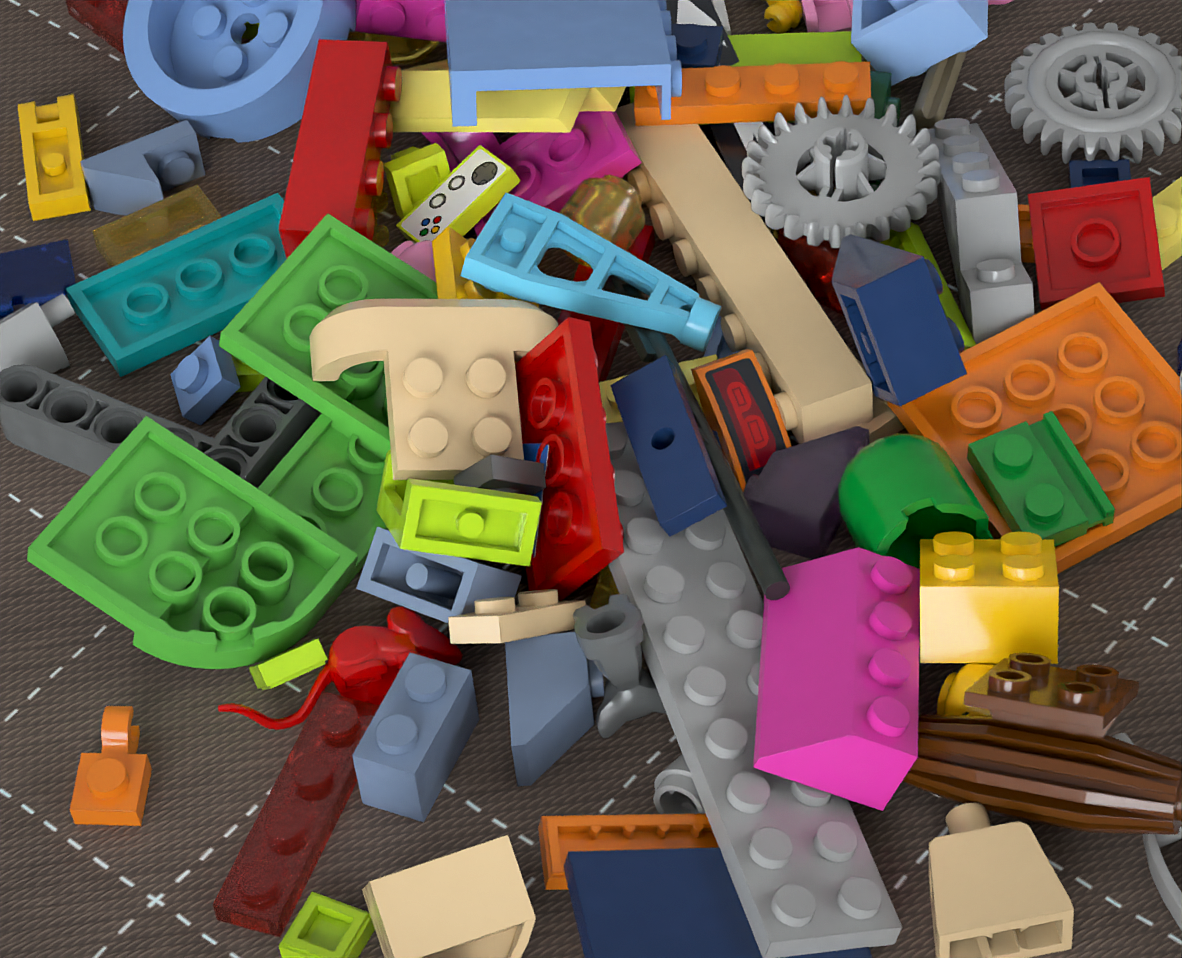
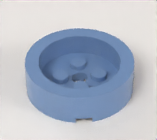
(198, 71)

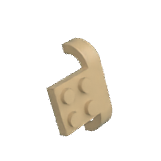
(444, 374)

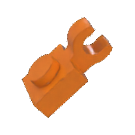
(113, 783)

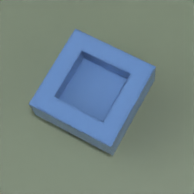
(204, 381)

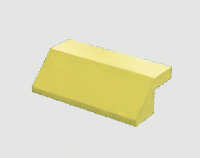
(427, 105)

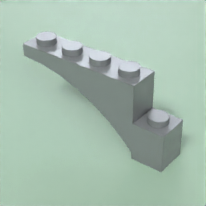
(981, 230)

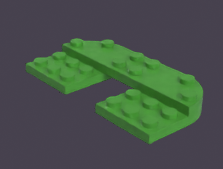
(200, 555)

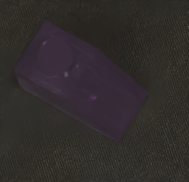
(799, 492)

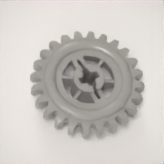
(1093, 116)
(851, 153)

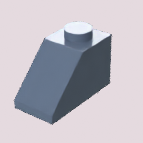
(429, 581)
(548, 700)

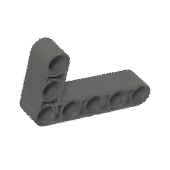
(86, 426)

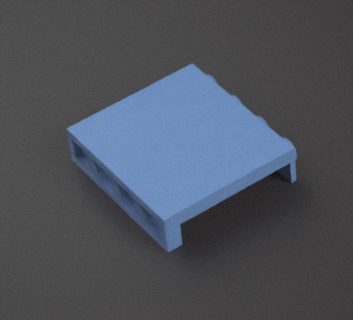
(558, 47)

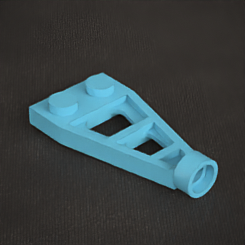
(521, 232)

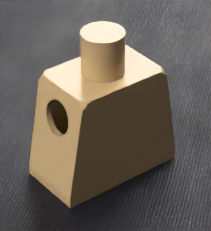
(995, 891)

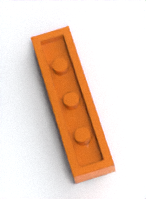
(757, 93)

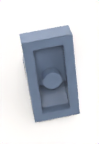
(142, 169)

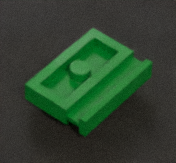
(1040, 481)

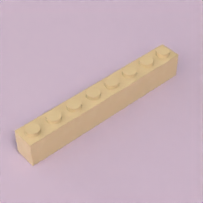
(750, 276)

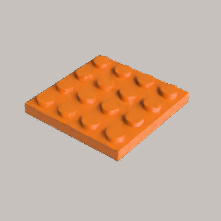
(1103, 387)

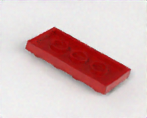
(579, 505)

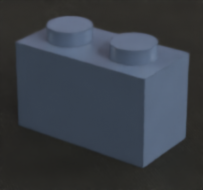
(416, 737)

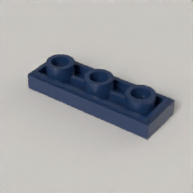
(668, 446)

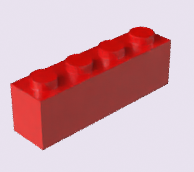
(341, 139)

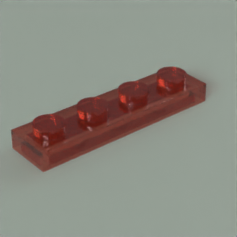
(296, 818)

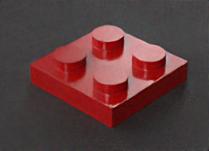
(1096, 237)

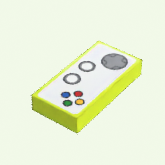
(461, 197)

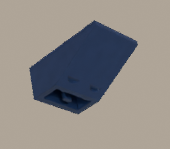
(897, 319)

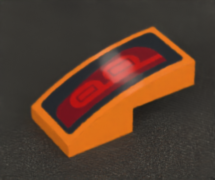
(741, 411)

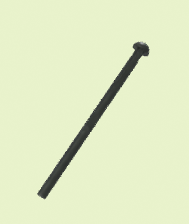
(652, 346)

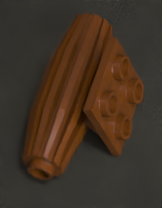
(1049, 752)

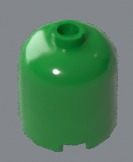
(904, 493)

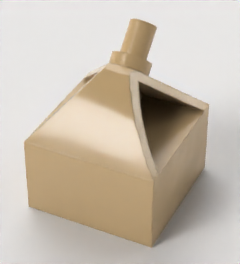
(454, 906)

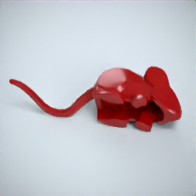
(365, 663)

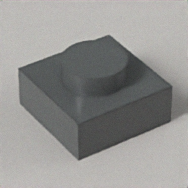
(504, 475)

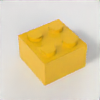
(987, 598)

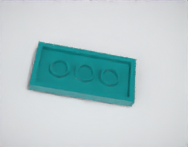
(181, 287)

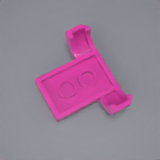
(547, 161)

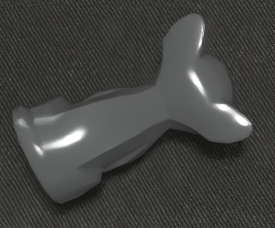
(613, 640)

